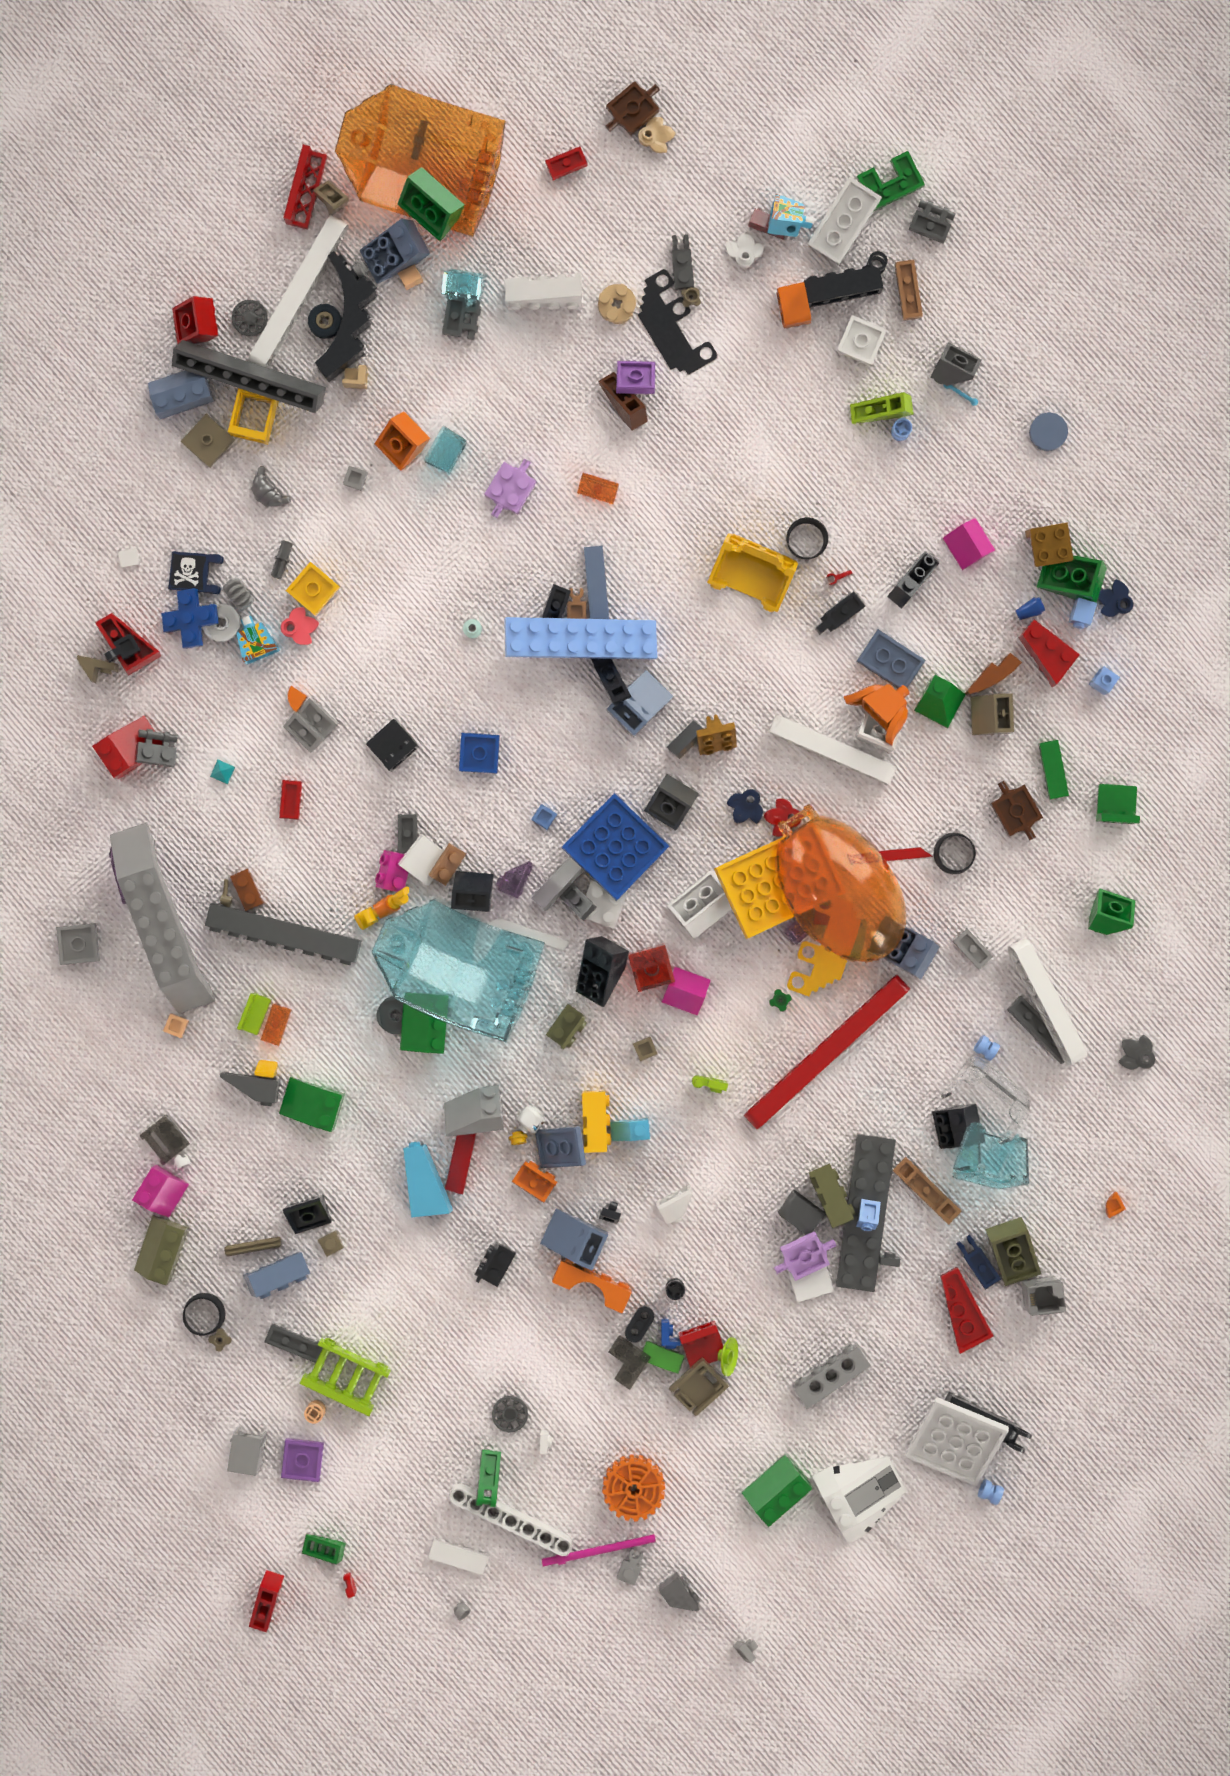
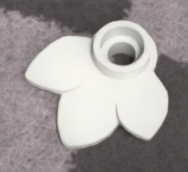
(744, 248)

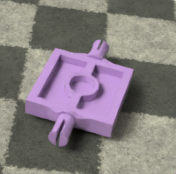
(510, 488)
(804, 1256)

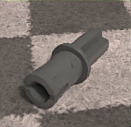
(281, 559)

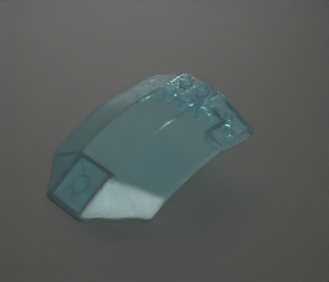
(458, 968)

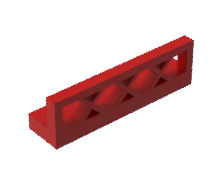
(298, 186)

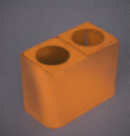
(793, 305)

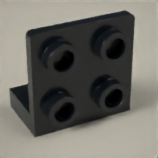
(392, 745)
(496, 1264)

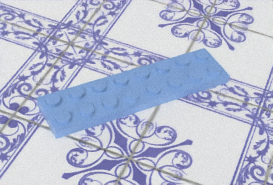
(580, 638)

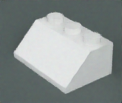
(701, 905)

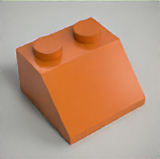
(402, 440)

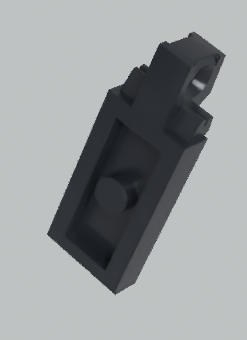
(840, 613)

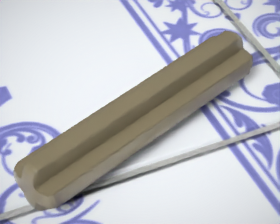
(253, 1246)

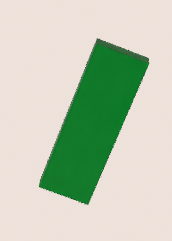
(1053, 769)

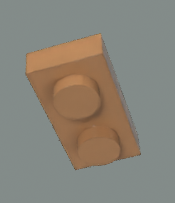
(447, 864)

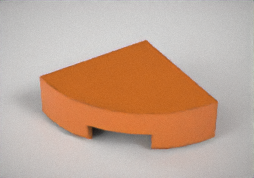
(296, 698)
(1114, 1205)

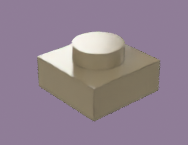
(645, 1048)
(331, 1243)

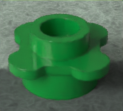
(775, 1000)

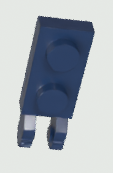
(979, 1264)

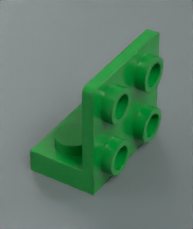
(1117, 804)

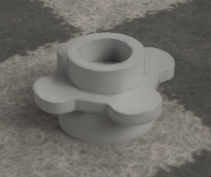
(360, 268)

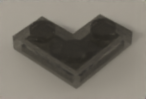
(633, 1360)

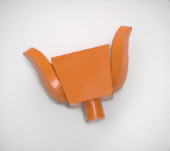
(883, 705)

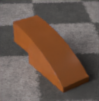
(994, 674)

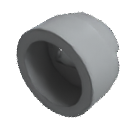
(461, 1611)

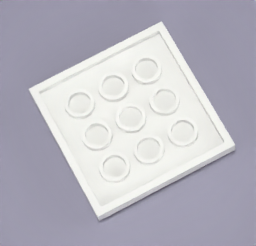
(956, 1441)

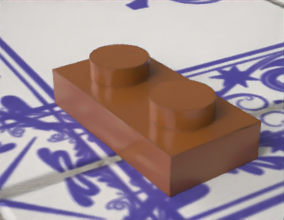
(247, 889)

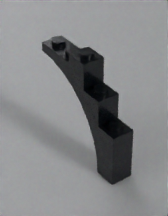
(345, 348)

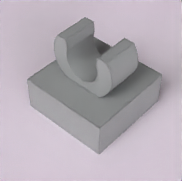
(745, 1650)

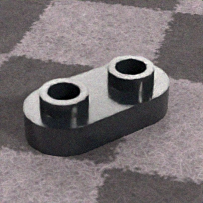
(639, 1323)

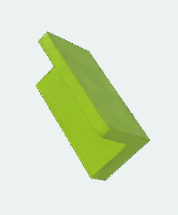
(254, 1013)

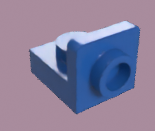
(666, 1331)

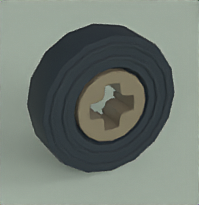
(321, 330)

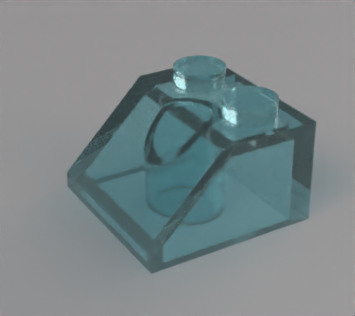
(463, 285)

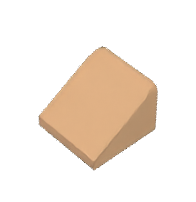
(410, 277)

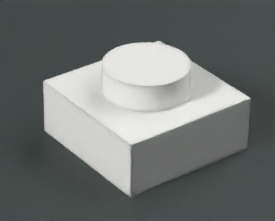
(545, 1441)

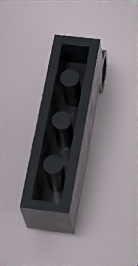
(846, 285)
(1013, 1431)

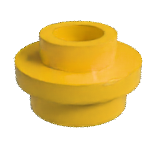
(518, 1138)

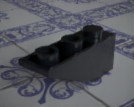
(913, 579)

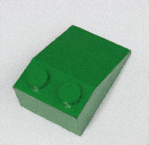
(1074, 578)
(312, 1104)

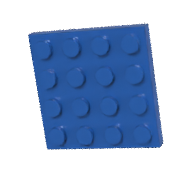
(615, 847)

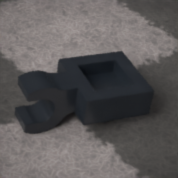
(125, 647)

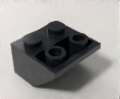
(472, 891)
(952, 1123)

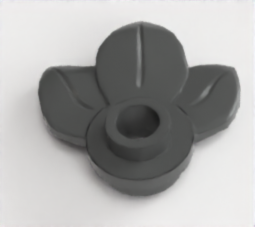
(1135, 1051)

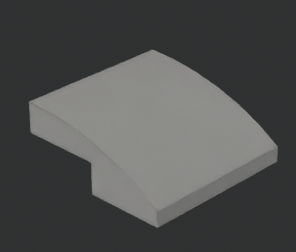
(311, 725)

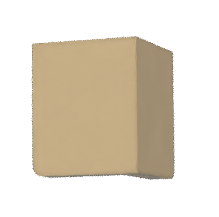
(356, 377)

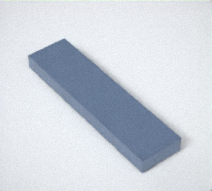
(596, 582)

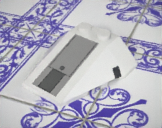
(859, 1494)

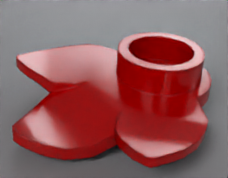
(780, 813)

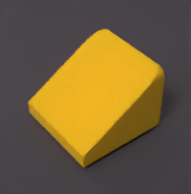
(266, 1069)

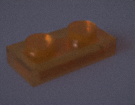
(276, 1024)

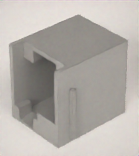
(1043, 1296)
(246, 1453)

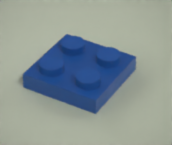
(479, 753)

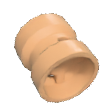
(316, 1408)

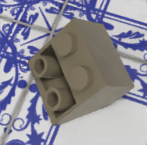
(992, 714)

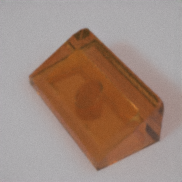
(598, 488)

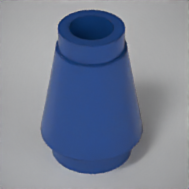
(1030, 609)

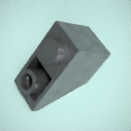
(677, 1593)

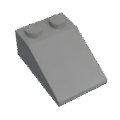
(474, 1112)

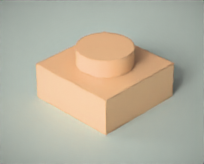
(176, 1025)

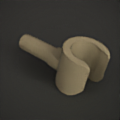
(224, 899)

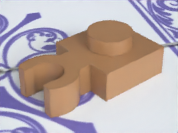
(576, 608)

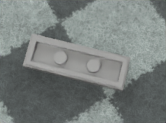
(557, 884)

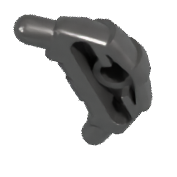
(265, 492)

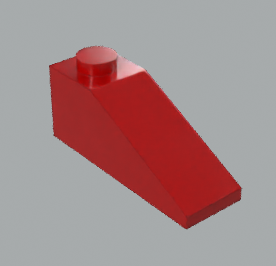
(266, 1601)

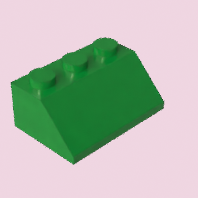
(430, 203)
(421, 1032)
(776, 1490)

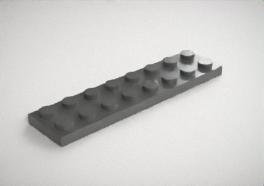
(870, 1182)

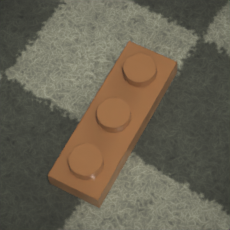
(908, 290)

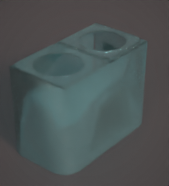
(445, 450)

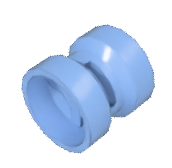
(904, 427)
(986, 1047)
(990, 1492)

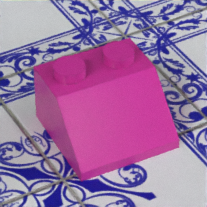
(160, 1191)

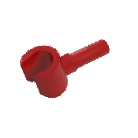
(838, 576)

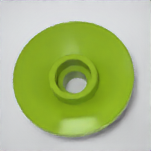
(728, 1356)

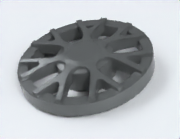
(249, 317)
(510, 1414)

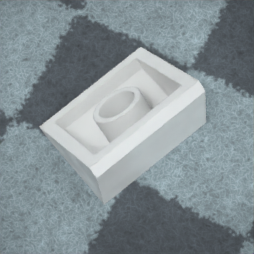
(874, 734)

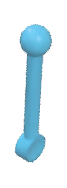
(974, 401)

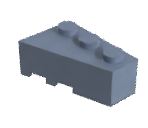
(277, 1275)

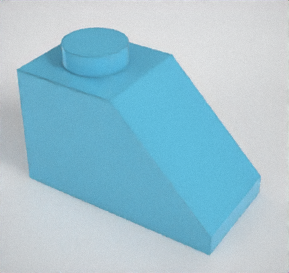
(630, 1130)

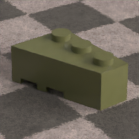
(831, 1196)

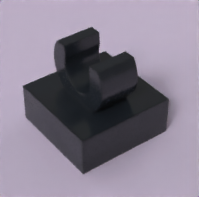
(610, 1214)

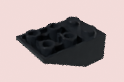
(600, 969)

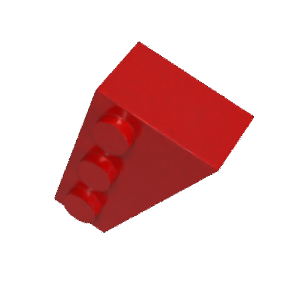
(114, 629)
(1048, 651)

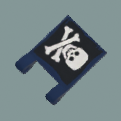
(192, 571)

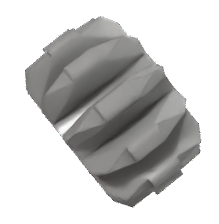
(238, 593)

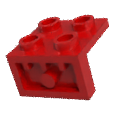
(701, 1342)

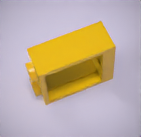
(248, 434)

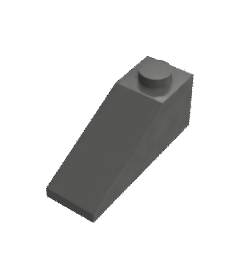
(257, 1088)

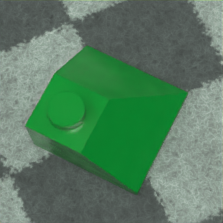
(940, 701)
(1111, 913)

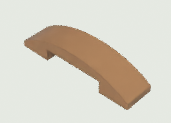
(927, 1190)

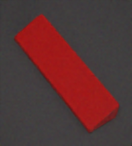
(460, 1163)

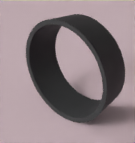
(807, 520)
(937, 858)
(217, 1302)

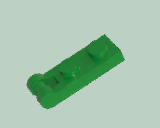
(488, 1477)

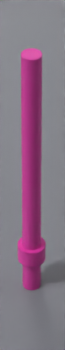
(560, 1560)

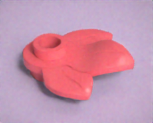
(302, 626)

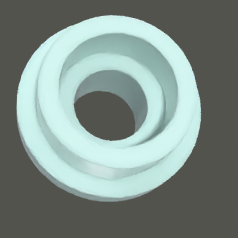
(476, 633)

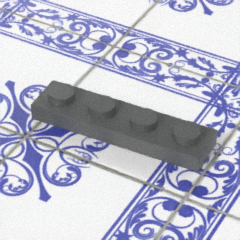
(1033, 1023)

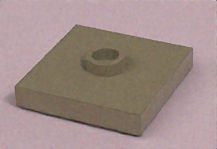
(207, 440)

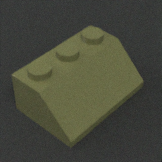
(161, 1250)

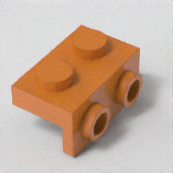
(534, 1181)

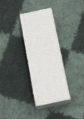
(458, 1556)

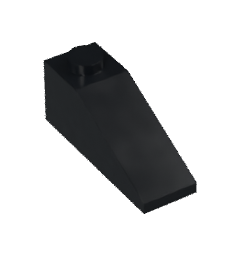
(556, 602)

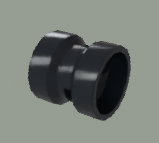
(677, 1291)

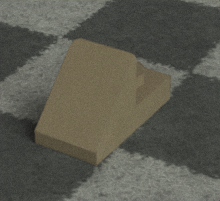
(331, 197)
(91, 667)

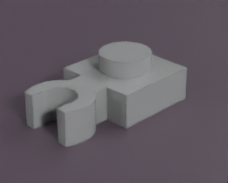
(630, 1569)

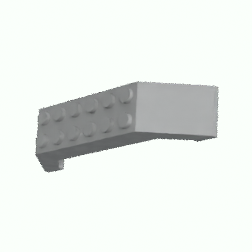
(157, 919)

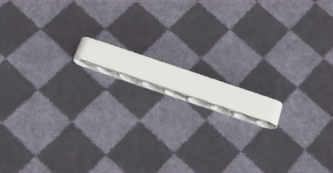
(298, 292)

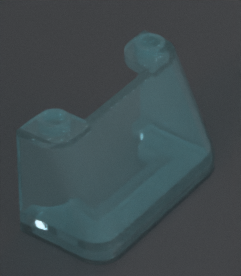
(991, 1164)

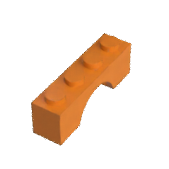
(570, 1274)

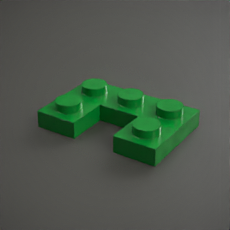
(907, 182)

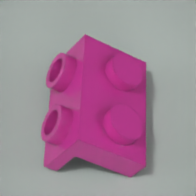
(390, 874)

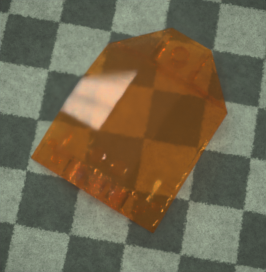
(406, 131)

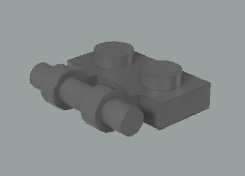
(930, 226)
(455, 316)
(156, 754)

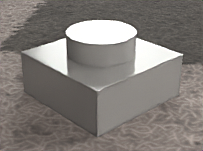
(355, 478)

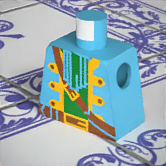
(787, 217)
(255, 641)

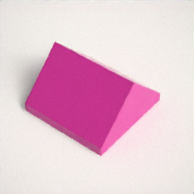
(968, 543)
(687, 991)

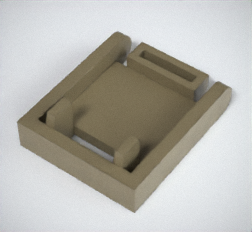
(696, 1389)

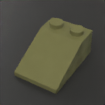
(1013, 1251)

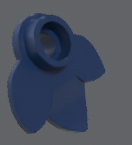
(1112, 598)
(744, 809)

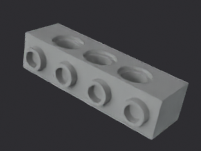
(842, 1375)

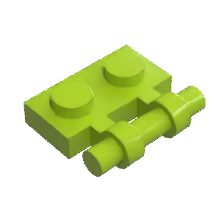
(714, 1084)

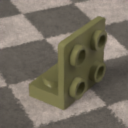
(566, 1026)

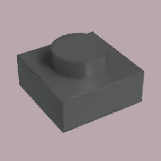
(889, 1259)

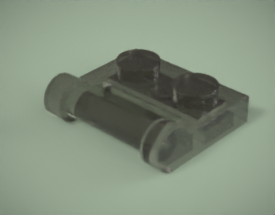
(169, 1135)

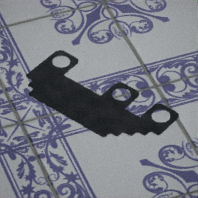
(662, 327)

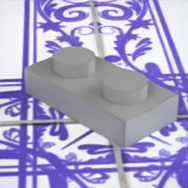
(972, 948)

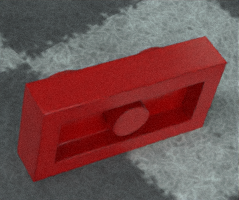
(566, 163)

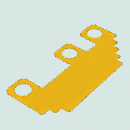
(826, 969)

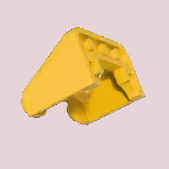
(753, 571)

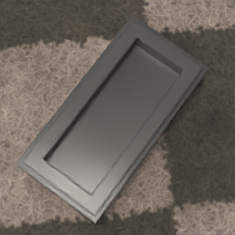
(684, 740)

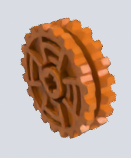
(638, 1502)

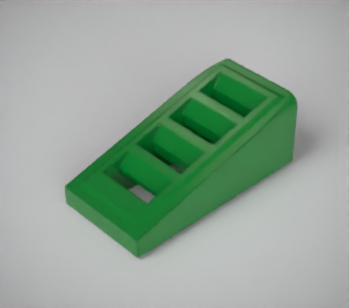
(322, 1555)

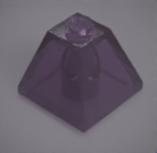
(515, 880)

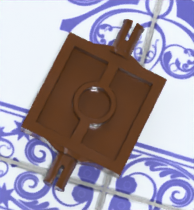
(632, 108)
(1016, 810)

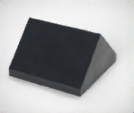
(307, 1214)

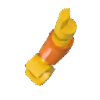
(382, 909)

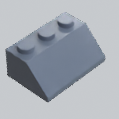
(179, 393)

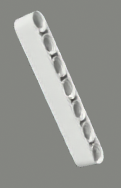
(832, 749)
(1047, 1002)
(517, 1527)

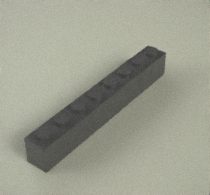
(248, 376)
(282, 932)

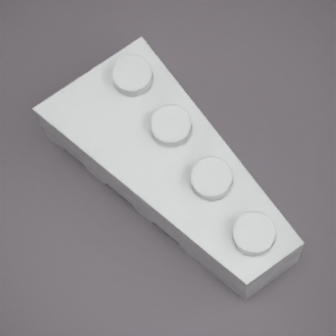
(544, 292)

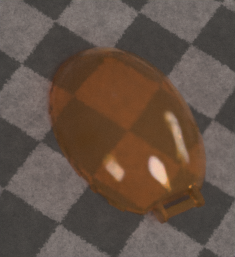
(840, 888)

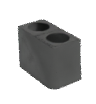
(801, 1212)

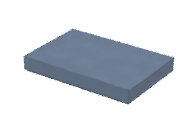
(890, 660)
(560, 1147)

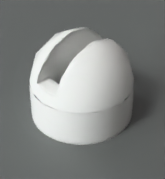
(181, 1161)

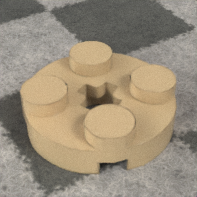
(620, 293)

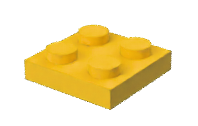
(312, 588)

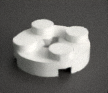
(231, 627)

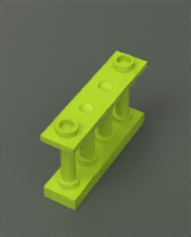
(330, 1388)

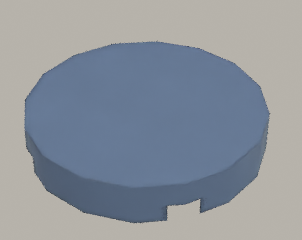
(1048, 431)

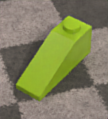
(882, 408)

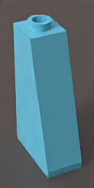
(424, 1184)

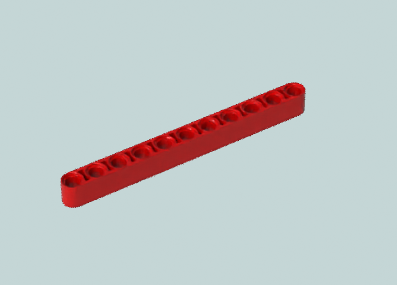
(826, 1051)

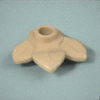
(658, 134)

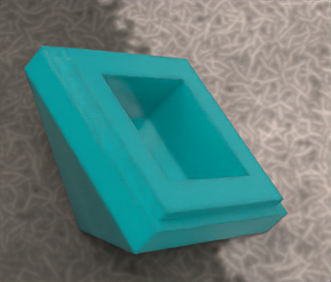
(222, 771)

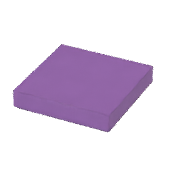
(635, 377)
(302, 1460)

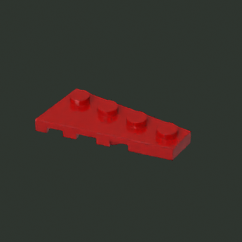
(966, 1318)

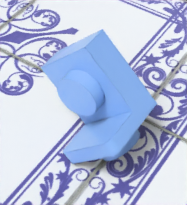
(868, 1215)

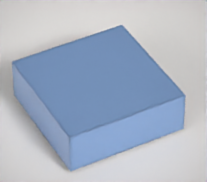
(544, 817)

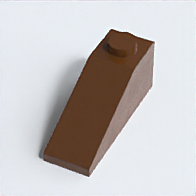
(627, 405)

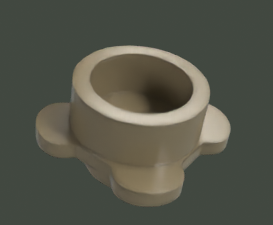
(694, 292)
(220, 1334)

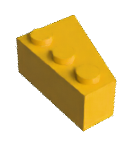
(595, 1121)

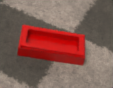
(290, 799)

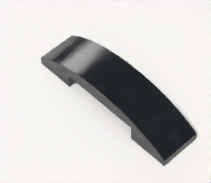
(611, 680)

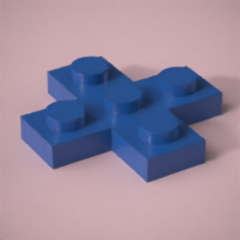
(190, 618)

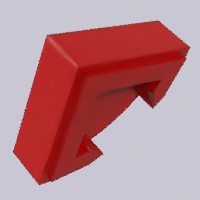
(351, 1588)

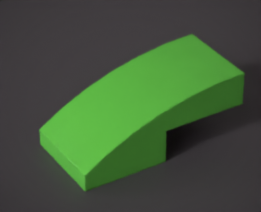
(663, 1357)

